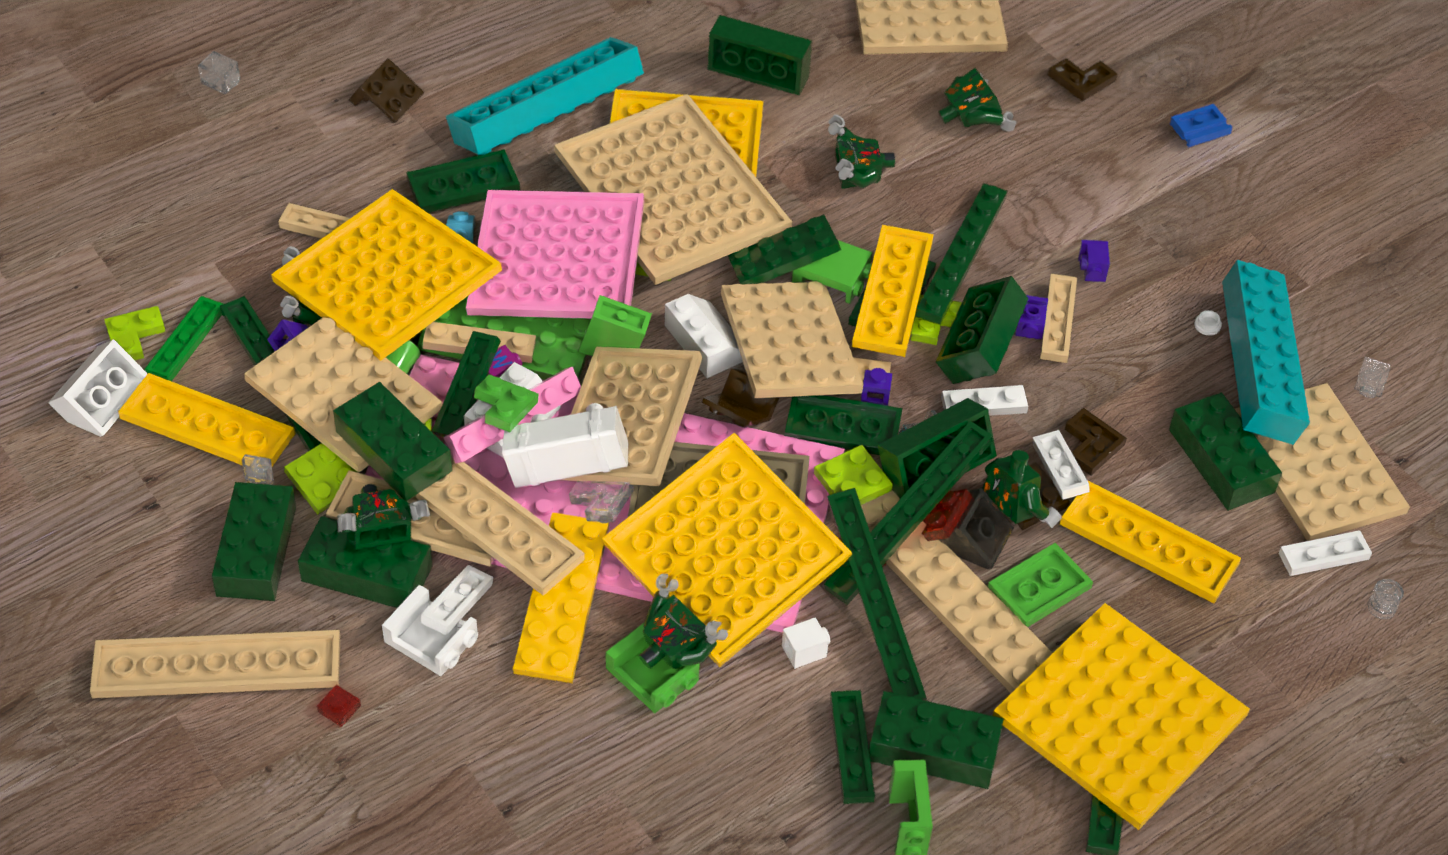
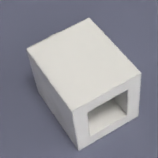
(805, 642)

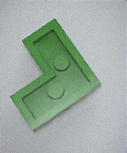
(509, 402)

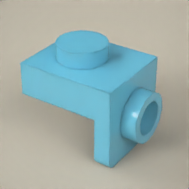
(462, 224)

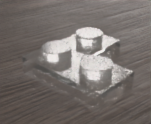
(603, 498)

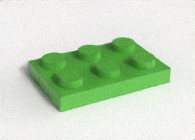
(1040, 584)

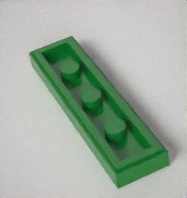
(185, 339)

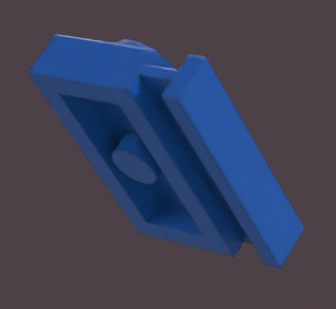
(1201, 125)

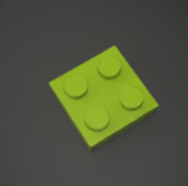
(854, 470)
(318, 476)

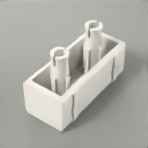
(566, 446)

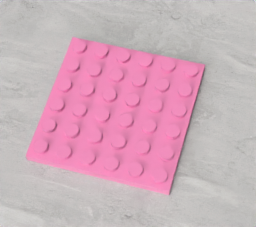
(557, 252)

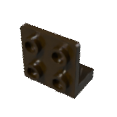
(389, 91)
(739, 402)

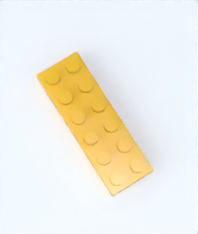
(893, 291)
(204, 421)
(1151, 542)
(559, 618)

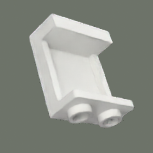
(423, 643)

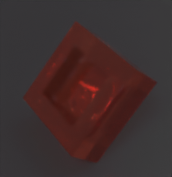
(338, 705)

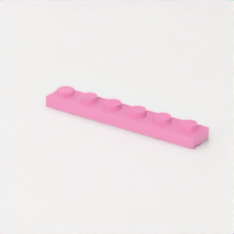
(479, 435)

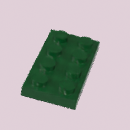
(462, 181)
(785, 251)
(842, 422)

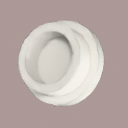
(1208, 323)

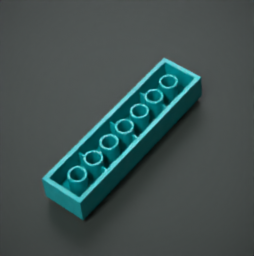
(545, 95)
(1265, 353)

